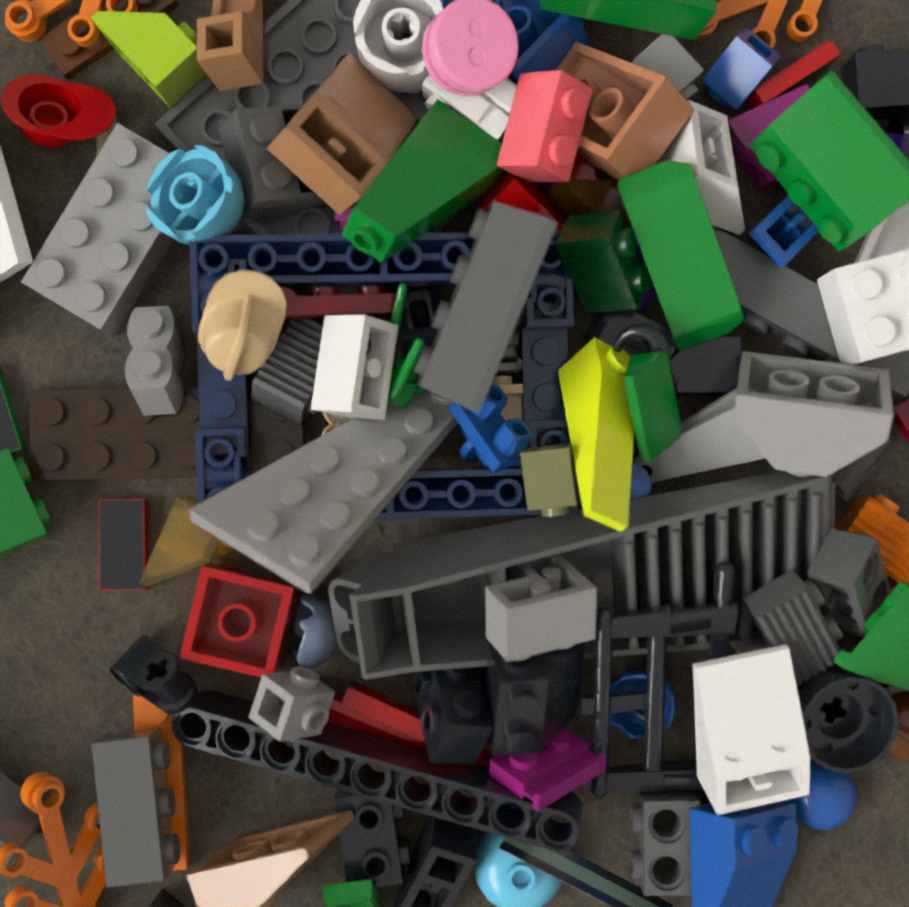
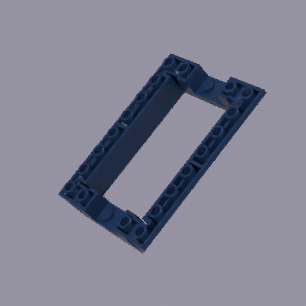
(427, 261)

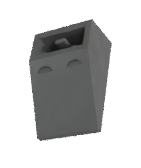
(265, 180)

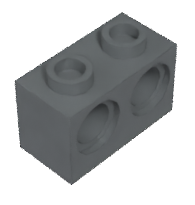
(850, 578)
(661, 842)

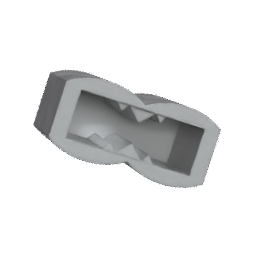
(155, 360)

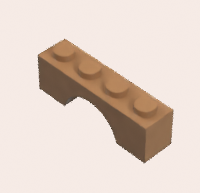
(232, 43)

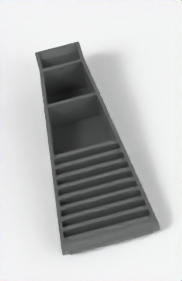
(429, 595)

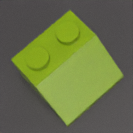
(155, 49)

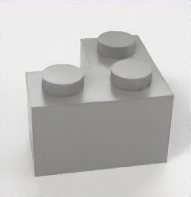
(540, 609)

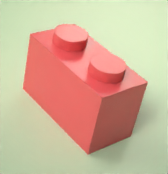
(544, 126)

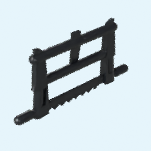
(657, 624)

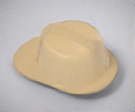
(241, 322)

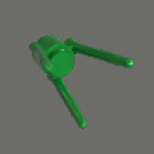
(403, 379)

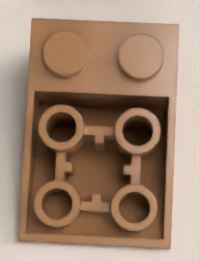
(344, 135)

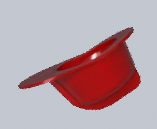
(55, 110)

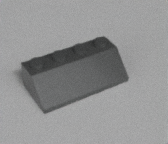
(484, 304)

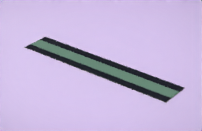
(583, 875)

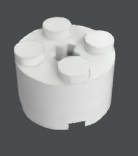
(391, 61)

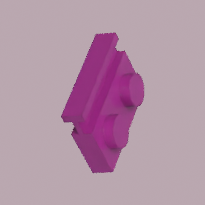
(552, 772)

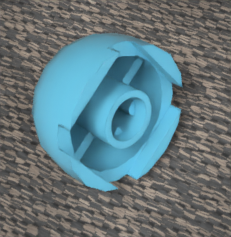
(195, 195)
(509, 880)

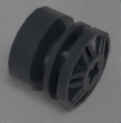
(847, 719)

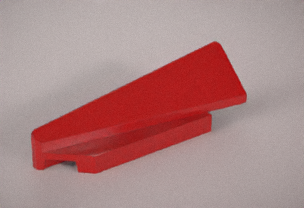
(383, 717)

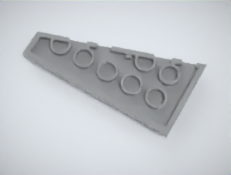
(323, 496)

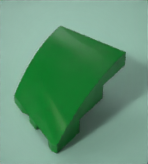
(885, 648)

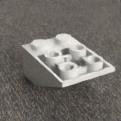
(750, 730)

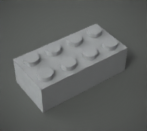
(104, 239)

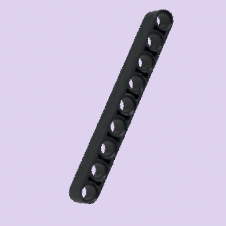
(393, 786)

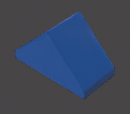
(783, 231)

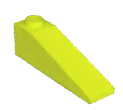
(600, 430)

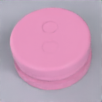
(470, 47)

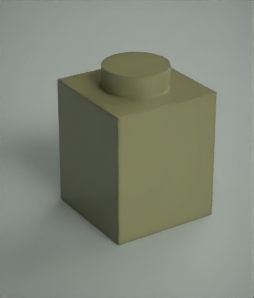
(550, 479)

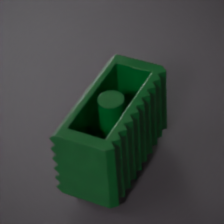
(603, 262)

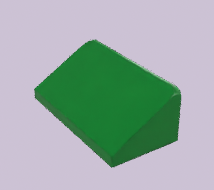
(652, 403)

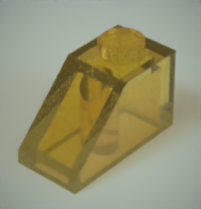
(181, 546)

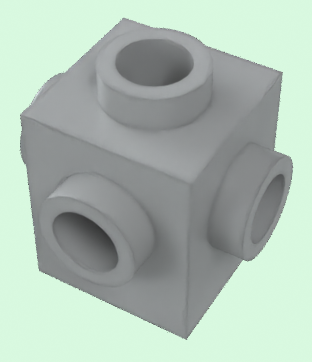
(292, 704)

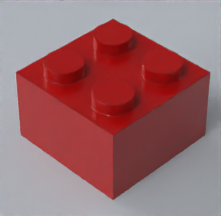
(239, 620)

